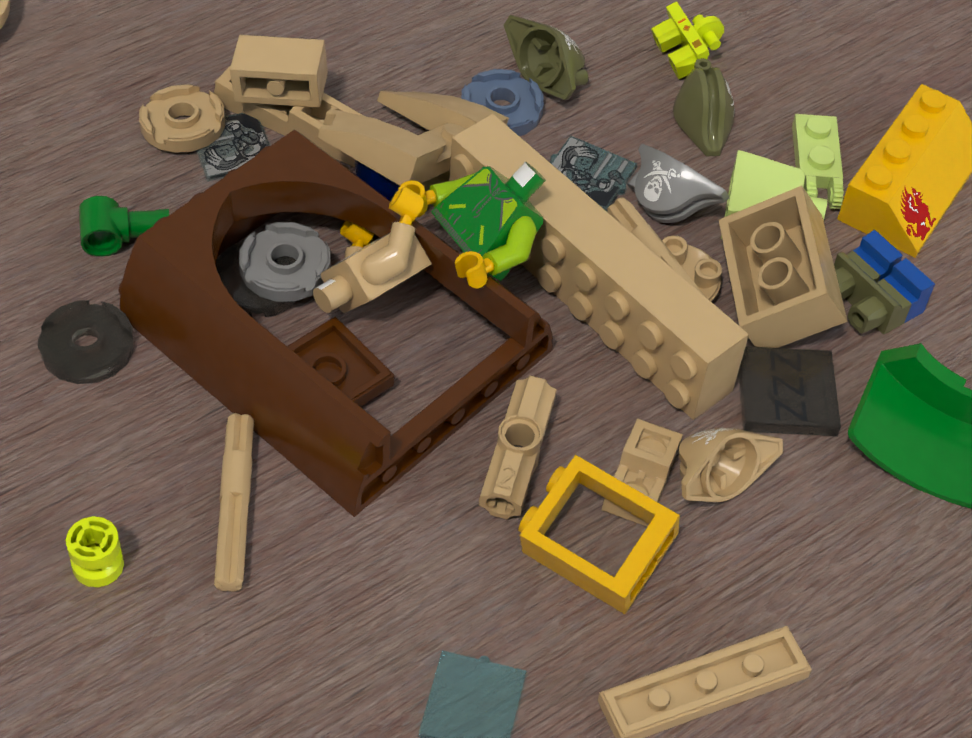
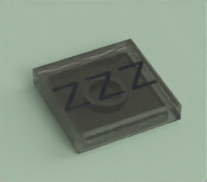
(788, 391)

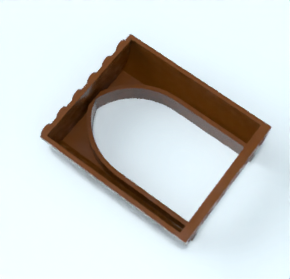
(188, 314)

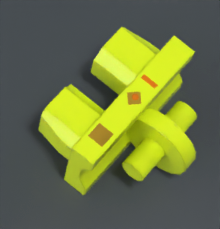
(692, 38)

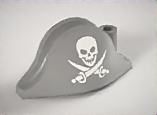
(672, 189)

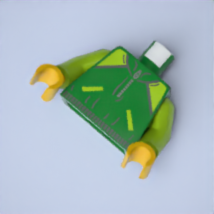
(486, 219)

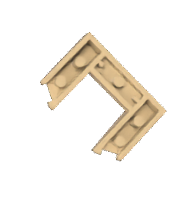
(396, 151)

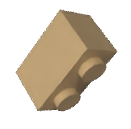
(279, 71)

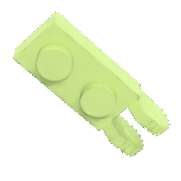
(819, 155)

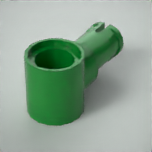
(107, 225)

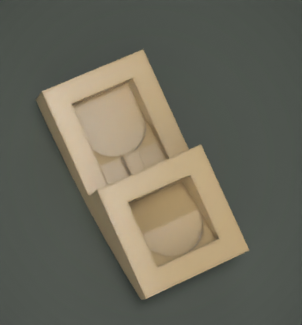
(645, 463)

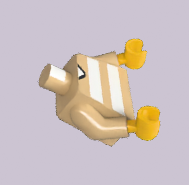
(378, 266)

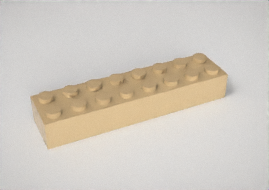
(614, 279)

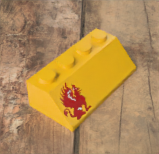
(912, 172)

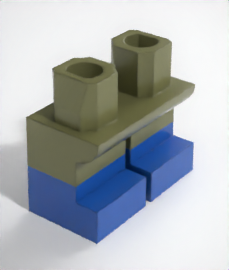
(880, 285)

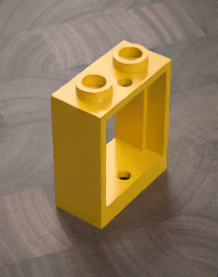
(640, 563)

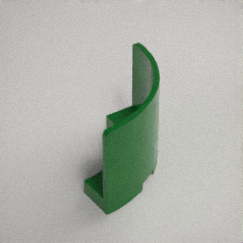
(918, 423)

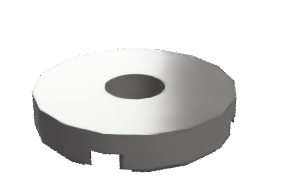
(278, 281)

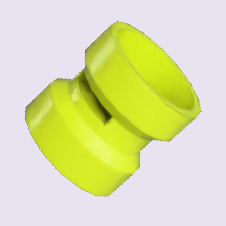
(95, 551)

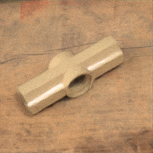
(511, 465)

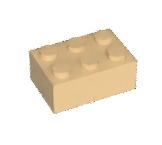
(782, 270)

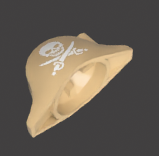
(724, 462)

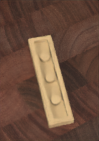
(704, 685)

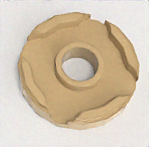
(184, 135)

